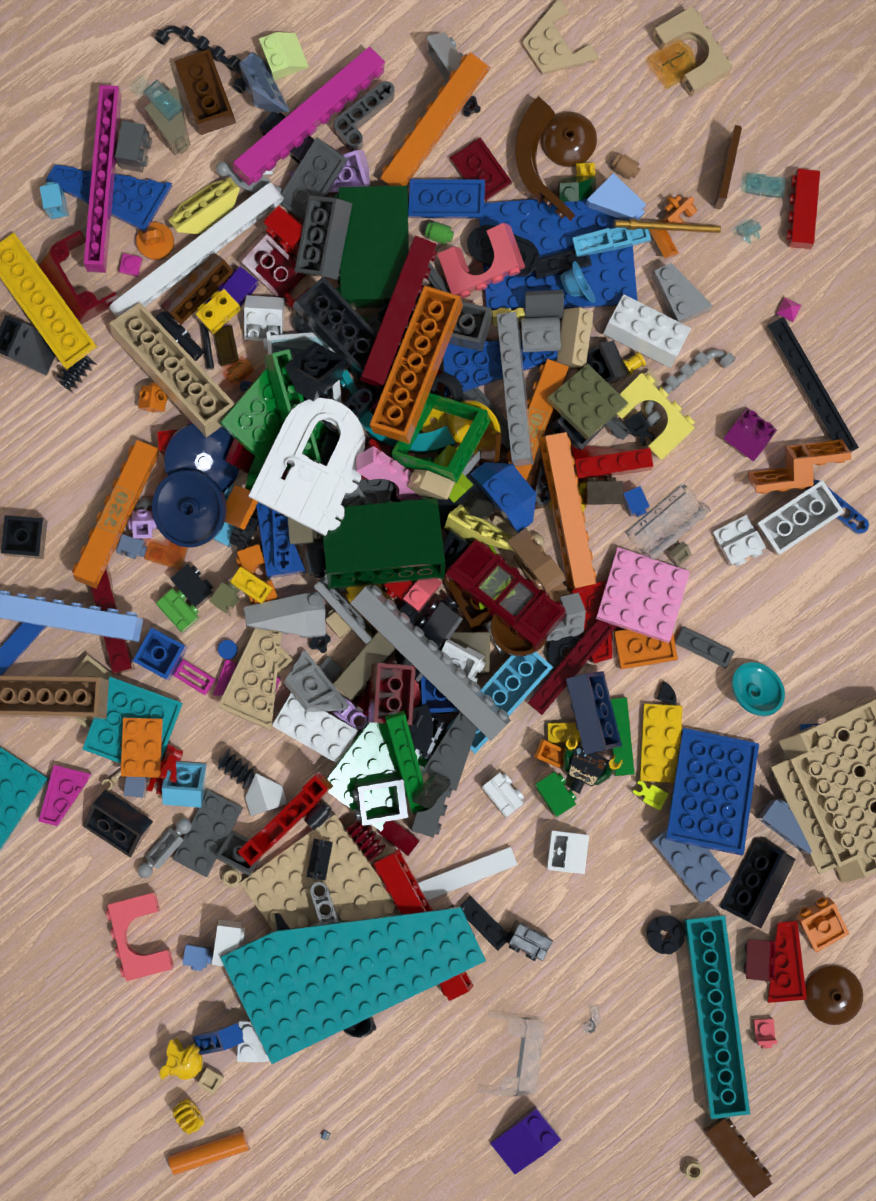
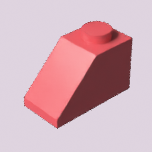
(421, 593)

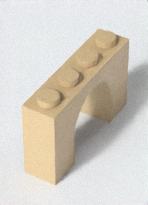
(690, 26)

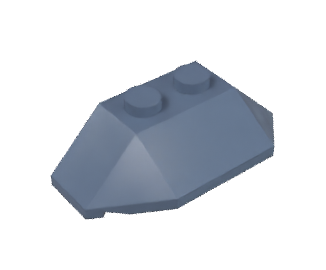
(262, 85)

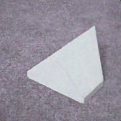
(264, 795)

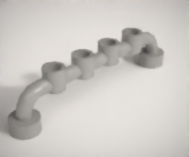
(686, 372)

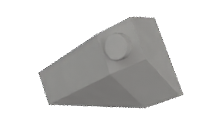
(295, 615)

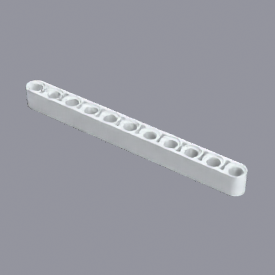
(199, 250)

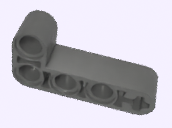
(366, 111)

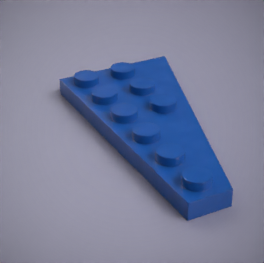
(133, 199)
(483, 367)

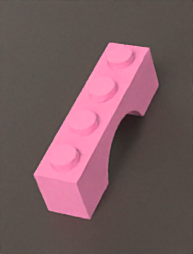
(377, 465)

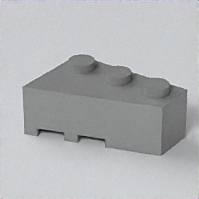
(679, 294)

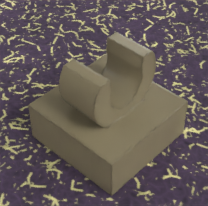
(679, 553)

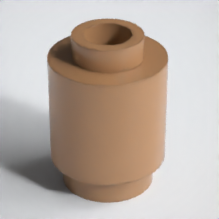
(626, 166)

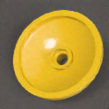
(459, 426)

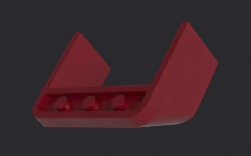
(85, 305)

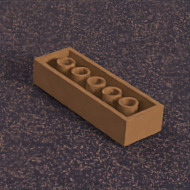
(53, 697)

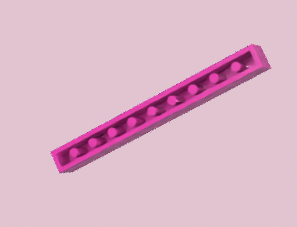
(309, 116)
(102, 179)

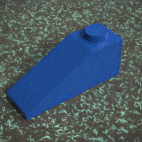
(219, 1039)

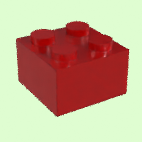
(284, 230)

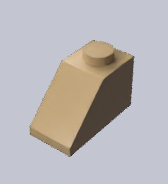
(430, 484)

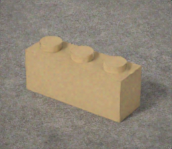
(575, 337)

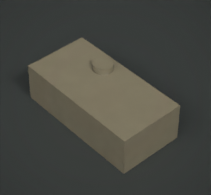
(359, 668)

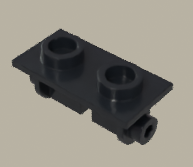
(438, 732)
(319, 859)

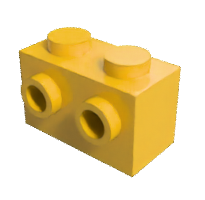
(217, 311)

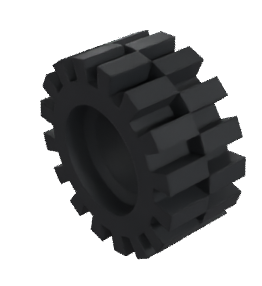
(240, 537)

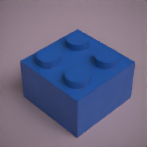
(160, 654)
(435, 699)

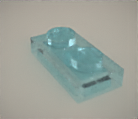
(163, 100)

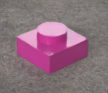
(130, 265)

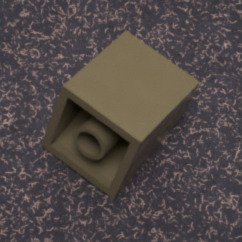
(173, 132)
(477, 641)

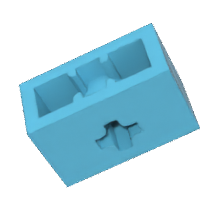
(54, 200)

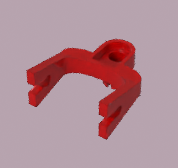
(168, 763)

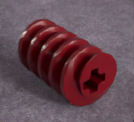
(366, 839)

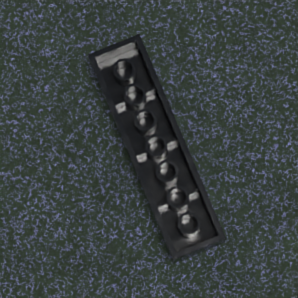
(338, 326)

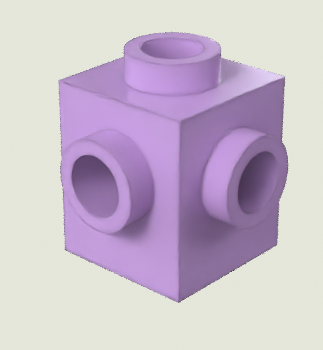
(142, 524)

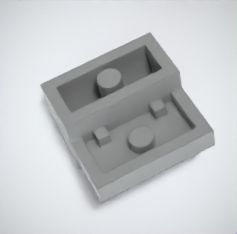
(540, 334)

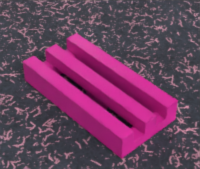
(208, 685)

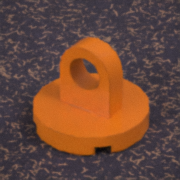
(156, 241)

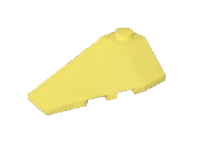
(476, 528)

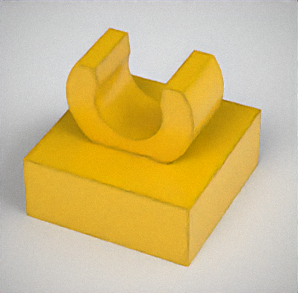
(585, 169)

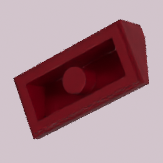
(399, 837)

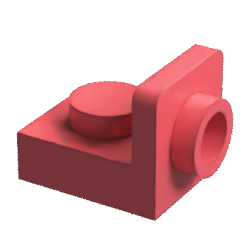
(764, 1032)

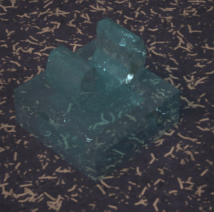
(749, 228)

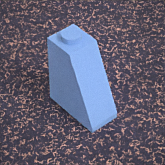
(616, 200)

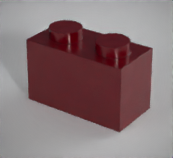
(760, 959)

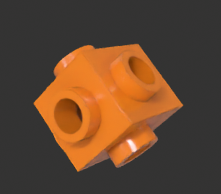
(152, 398)

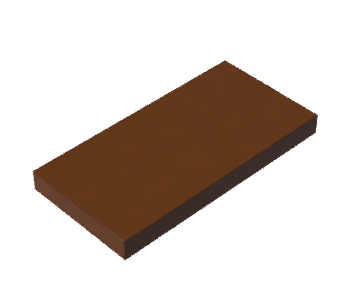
(728, 167)

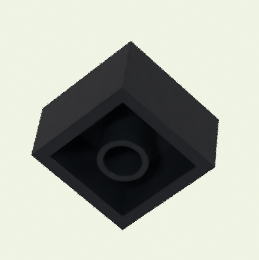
(24, 537)

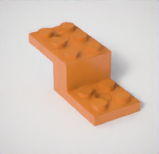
(799, 466)

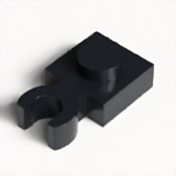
(638, 425)

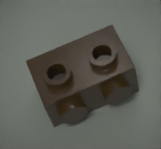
(601, 492)

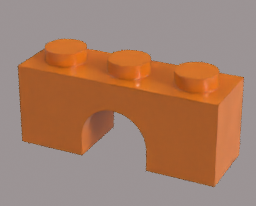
(251, 560)

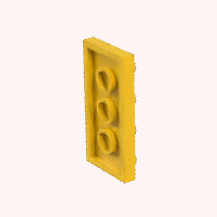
(660, 742)

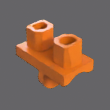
(685, 205)

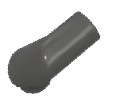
(144, 503)

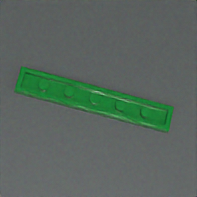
(405, 756)

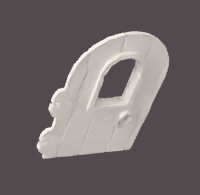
(311, 490)

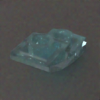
(765, 186)

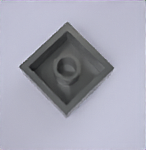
(133, 146)

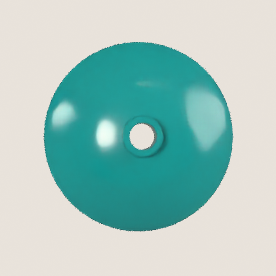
(763, 684)

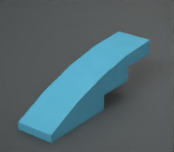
(609, 240)

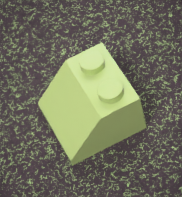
(283, 54)

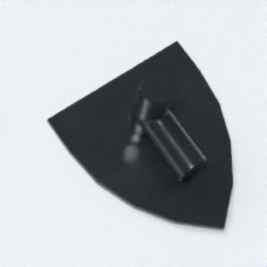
(421, 728)

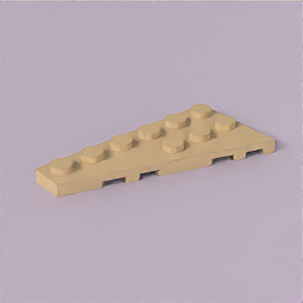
(254, 681)

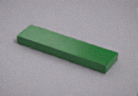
(624, 753)

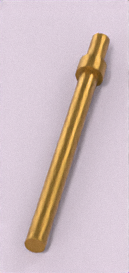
(633, 224)

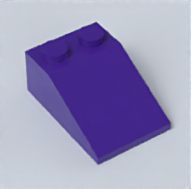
(526, 1140)

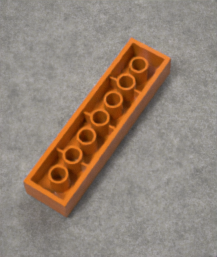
(416, 364)

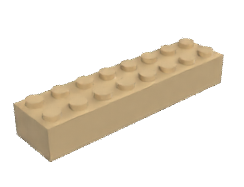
(171, 368)

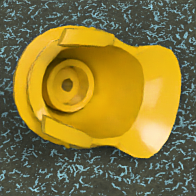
(182, 1062)

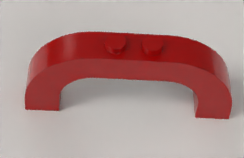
(278, 827)

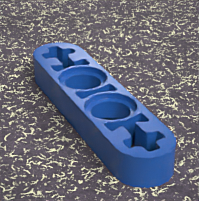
(852, 526)
(281, 534)

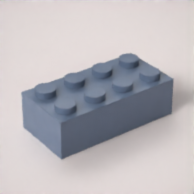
(693, 865)

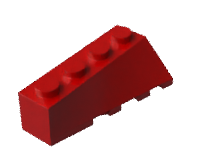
(609, 462)

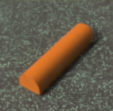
(208, 1153)

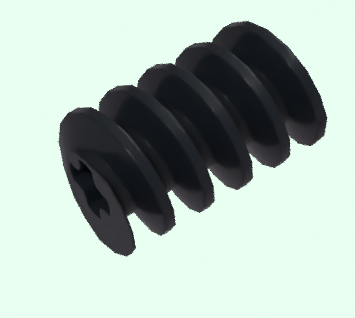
(74, 373)
(236, 769)

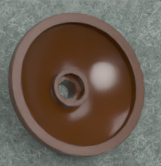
(569, 150)
(508, 640)
(821, 991)

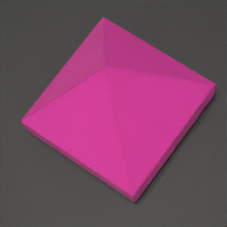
(788, 309)

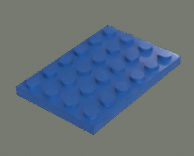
(712, 791)

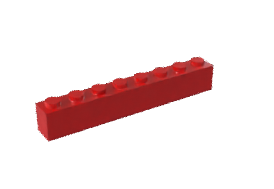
(410, 899)

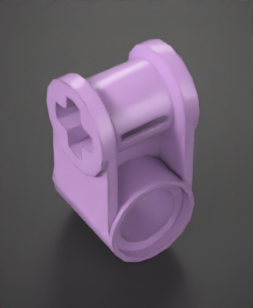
(350, 715)

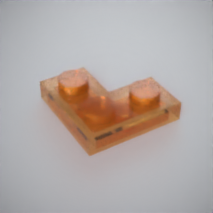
(170, 556)

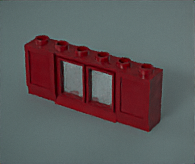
(506, 593)

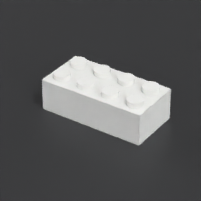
(647, 331)
(800, 518)
(315, 729)

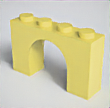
(678, 424)

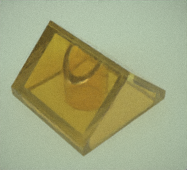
(673, 63)

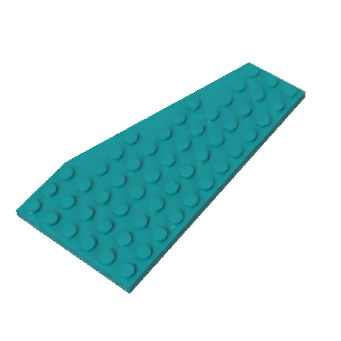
(334, 975)

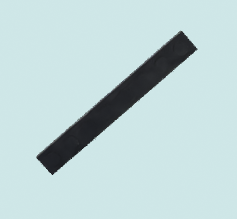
(810, 383)

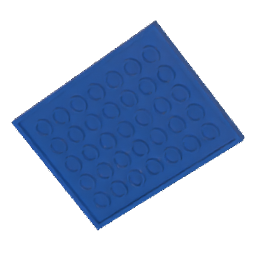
(610, 272)

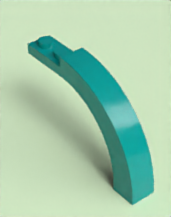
(423, 444)

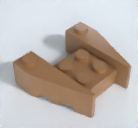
(538, 565)

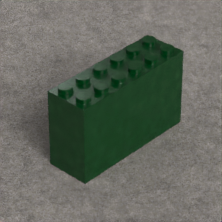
(373, 244)
(385, 544)

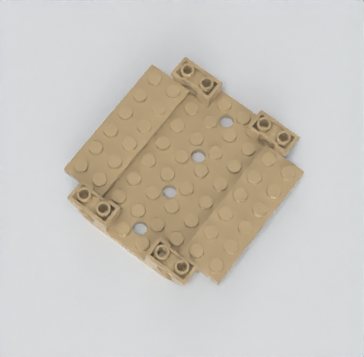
(827, 794)

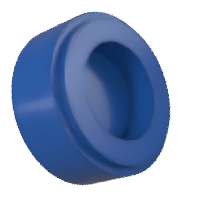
(227, 649)

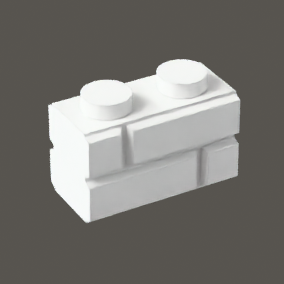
(503, 794)

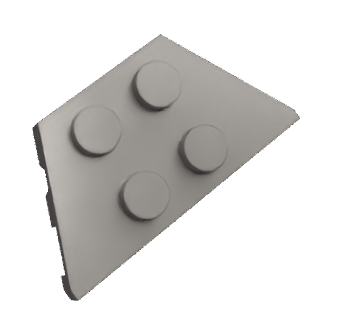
(313, 687)

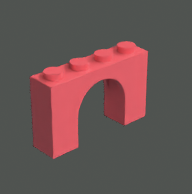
(506, 262)
(133, 963)

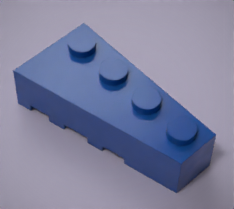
(266, 531)

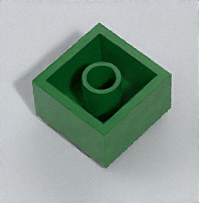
(555, 793)

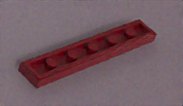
(570, 665)

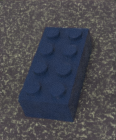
(593, 712)

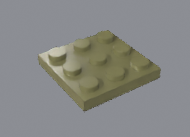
(587, 401)

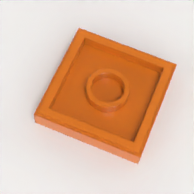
(239, 507)

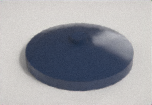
(193, 451)
(189, 508)

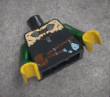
(587, 768)

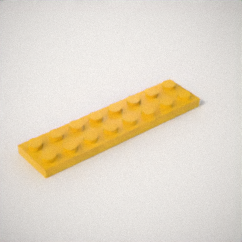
(43, 303)

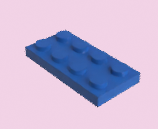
(446, 198)

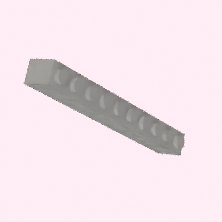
(431, 661)

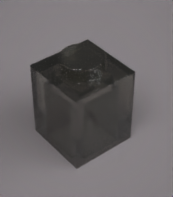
(478, 504)

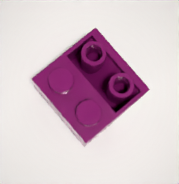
(750, 434)

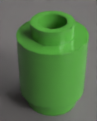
(439, 233)

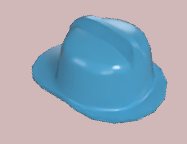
(576, 284)

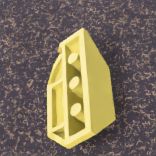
(205, 207)

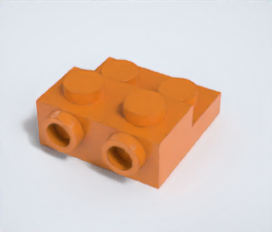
(822, 923)

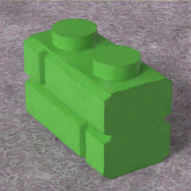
(178, 610)

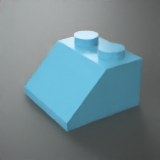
(188, 788)

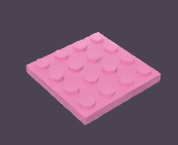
(642, 595)

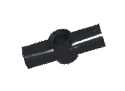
(181, 335)

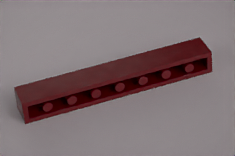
(398, 311)

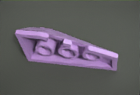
(354, 172)

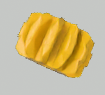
(188, 1116)

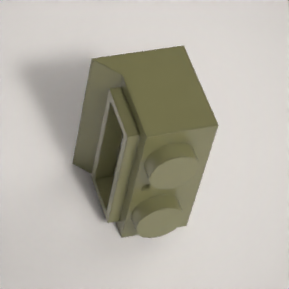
(225, 597)

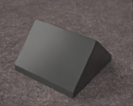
(229, 853)

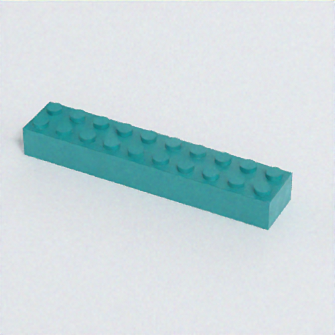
(716, 1016)

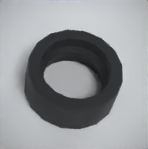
(452, 383)

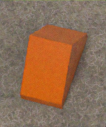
(549, 753)

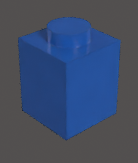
(636, 502)

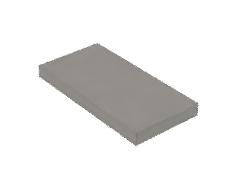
(345, 610)

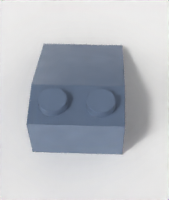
(783, 822)

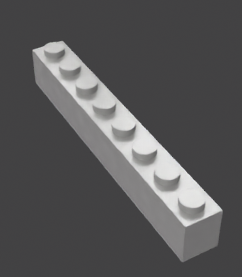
(515, 389)

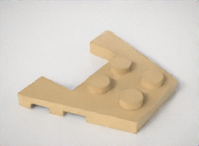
(548, 47)

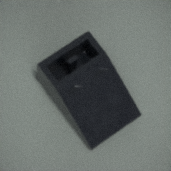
(25, 346)

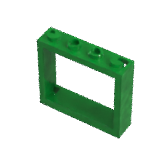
(465, 450)

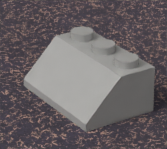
(443, 53)

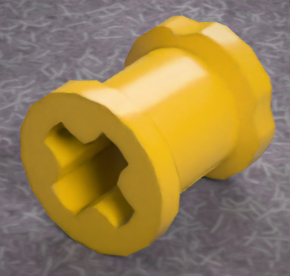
(634, 362)

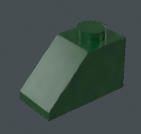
(576, 188)

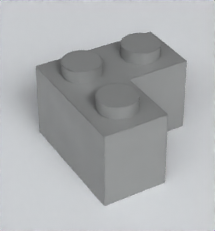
(574, 619)

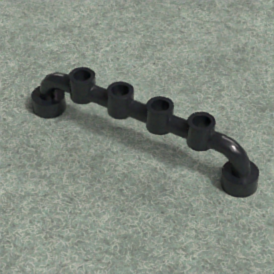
(202, 44)

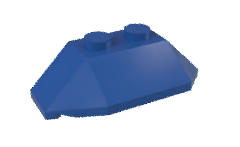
(507, 492)

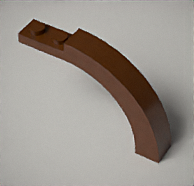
(527, 141)

